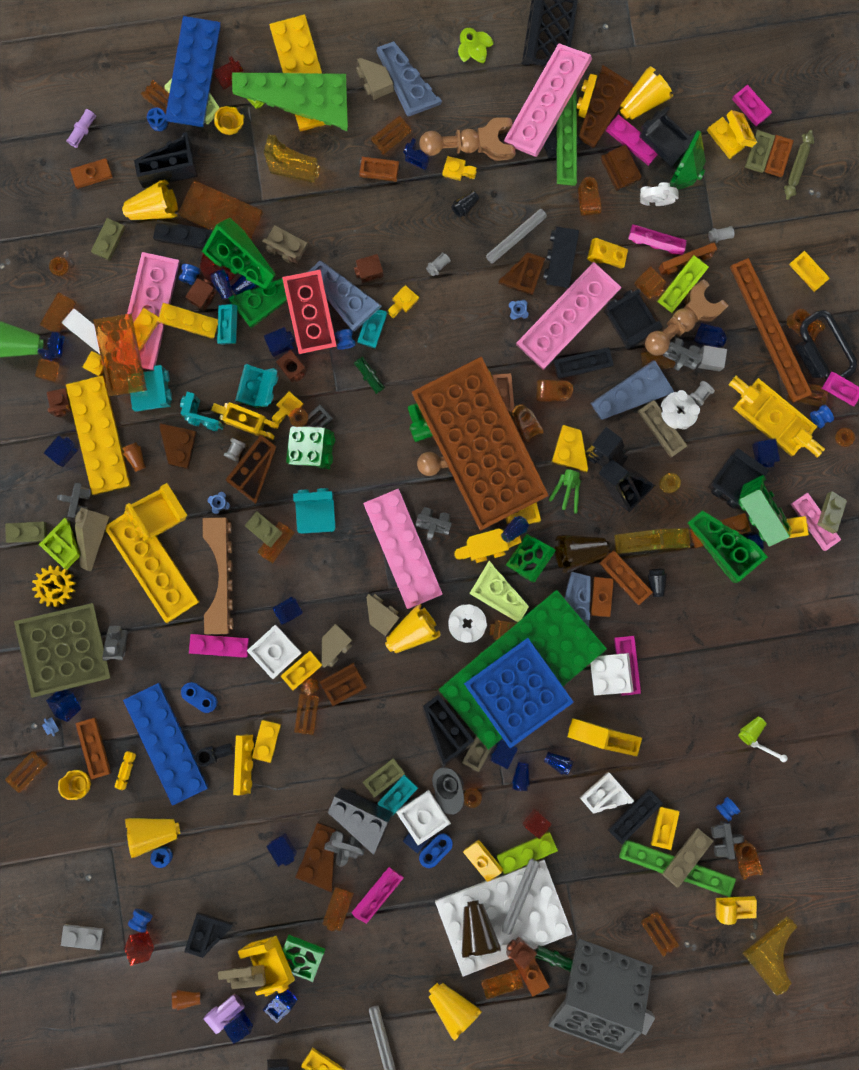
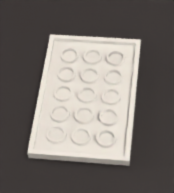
(538, 922)

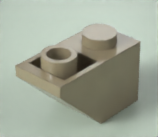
(376, 78)
(380, 616)
(333, 644)

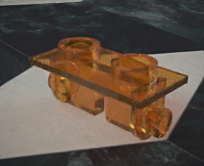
(272, 553)
(337, 909)
(502, 984)

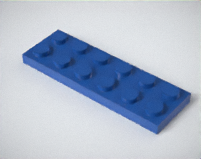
(193, 71)
(165, 744)

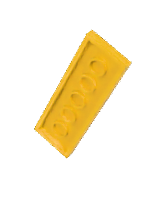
(296, 54)
(98, 435)
(153, 569)

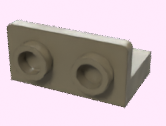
(285, 244)
(244, 976)

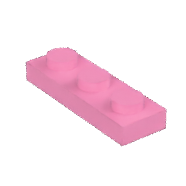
(807, 507)

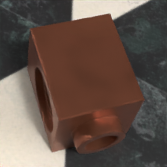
(368, 268)
(201, 294)
(288, 359)

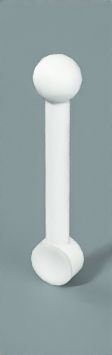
(783, 758)

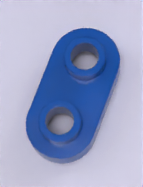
(198, 697)
(435, 850)

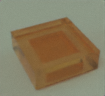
(47, 370)

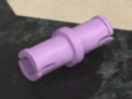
(81, 128)

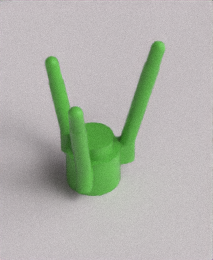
(570, 480)

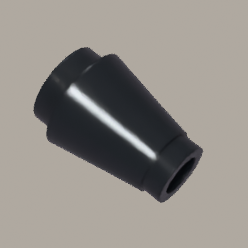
(464, 204)
(657, 581)

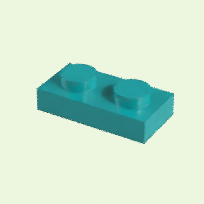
(227, 324)
(372, 329)
(398, 794)

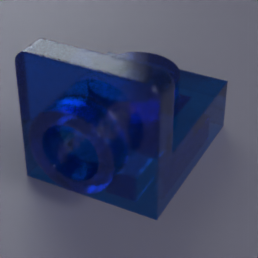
(414, 157)
(710, 336)
(55, 346)
(280, 1005)
(238, 1027)

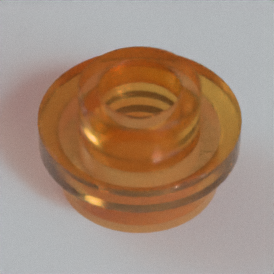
(55, 262)
(298, 411)
(850, 437)
(309, 686)
(472, 804)

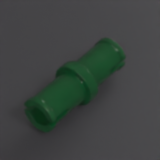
(369, 375)
(554, 958)

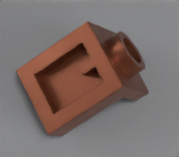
(59, 402)
(520, 952)

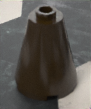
(579, 551)
(477, 931)

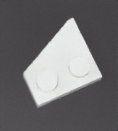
(605, 795)

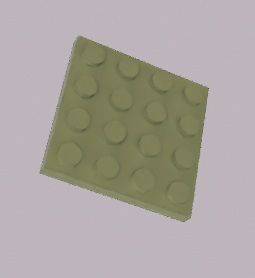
(61, 650)

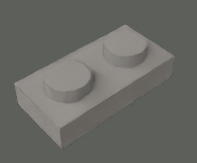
(82, 937)

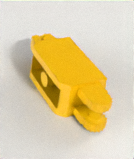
(244, 419)
(485, 545)

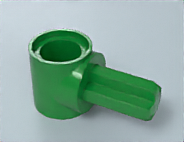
(419, 426)

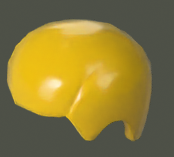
(228, 120)
(74, 785)

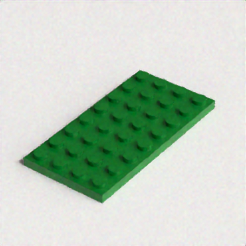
(558, 637)

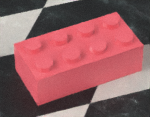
(309, 311)

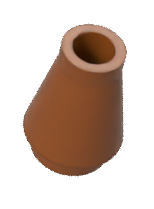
(134, 456)
(185, 999)

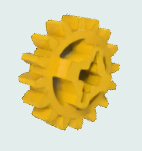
(51, 593)

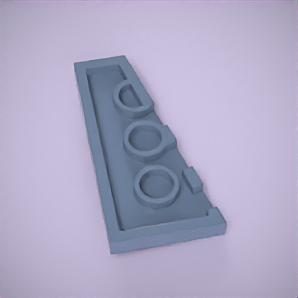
(409, 86)
(345, 297)
(634, 391)
(578, 595)

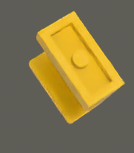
(155, 513)
(277, 970)

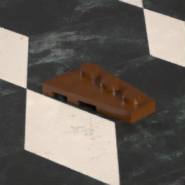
(317, 862)

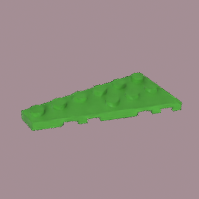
(303, 94)

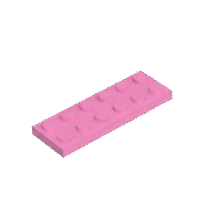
(548, 99)
(151, 288)
(568, 316)
(403, 548)

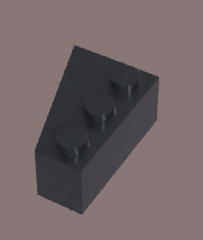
(561, 256)
(605, 448)
(446, 730)

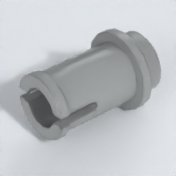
(721, 234)
(440, 262)

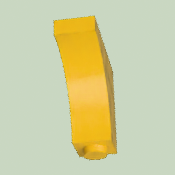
(604, 737)

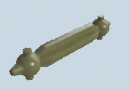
(799, 164)

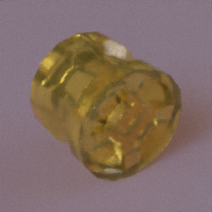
(667, 486)

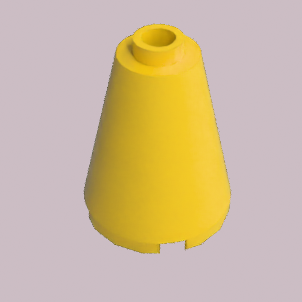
(645, 95)
(152, 203)
(412, 631)
(149, 834)
(453, 1009)

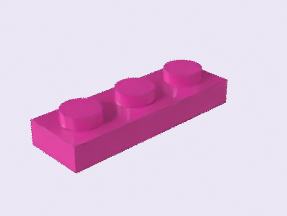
(629, 135)
(657, 240)
(218, 645)
(627, 645)
(377, 895)

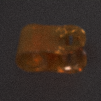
(589, 200)
(813, 329)
(551, 390)
(528, 425)
(749, 862)

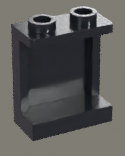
(665, 137)
(631, 318)
(733, 475)

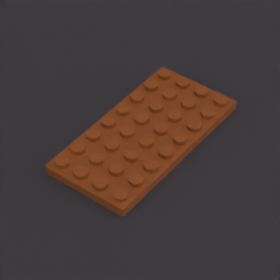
(480, 443)

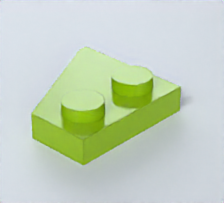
(61, 544)

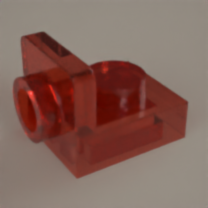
(224, 73)

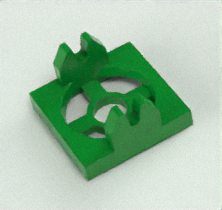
(527, 542)
(317, 951)

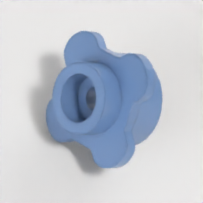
(523, 309)
(213, 502)
(50, 726)

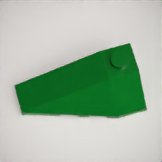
(691, 164)
(234, 249)
(729, 549)

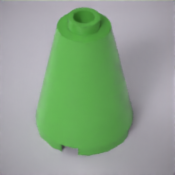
(18, 341)

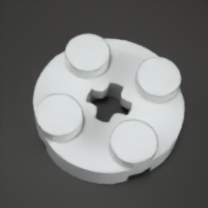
(660, 195)
(688, 406)
(465, 634)

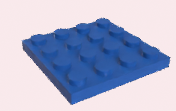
(518, 692)

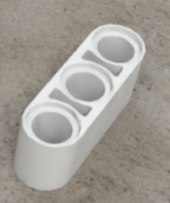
(82, 328)

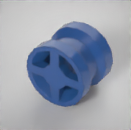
(154, 116)
(189, 273)
(344, 339)
(822, 416)
(727, 809)
(165, 855)
(140, 920)

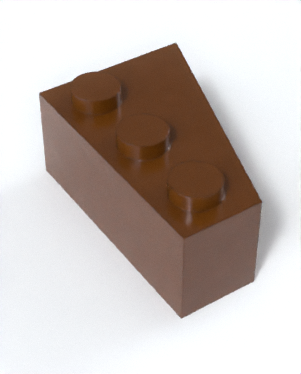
(252, 469)

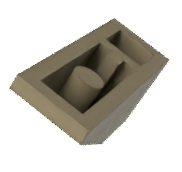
(89, 533)

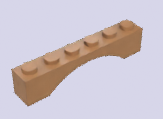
(217, 617)

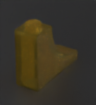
(288, 162)
(652, 540)
(767, 956)

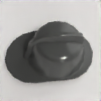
(448, 790)

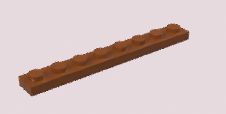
(770, 330)

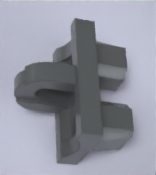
(688, 357)
(78, 492)
(439, 525)
(112, 649)
(352, 849)
(726, 849)

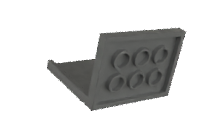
(604, 997)

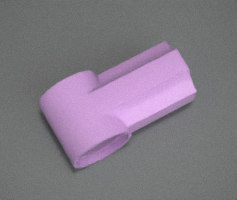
(221, 1015)

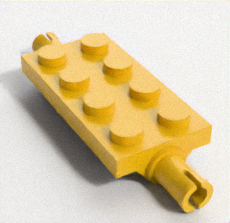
(775, 417)

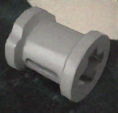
(702, 393)
(235, 450)

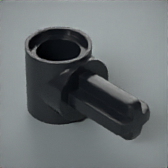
(215, 753)

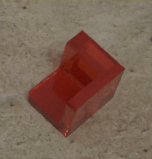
(536, 824)
(139, 948)

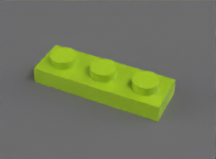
(682, 283)
(521, 854)

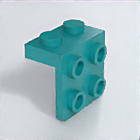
(256, 386)
(157, 392)
(189, 411)
(315, 511)

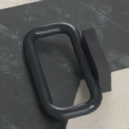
(810, 354)

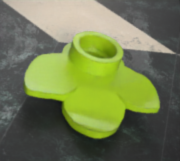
(476, 47)

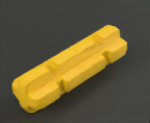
(125, 770)

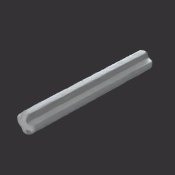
(516, 236)
(520, 896)
(381, 1038)

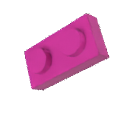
(751, 105)
(842, 389)

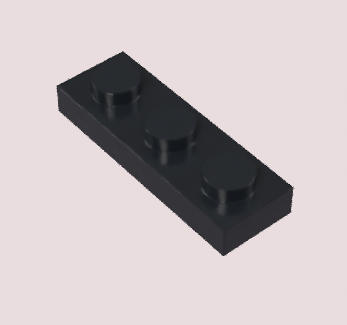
(181, 234)
(583, 363)
(635, 816)

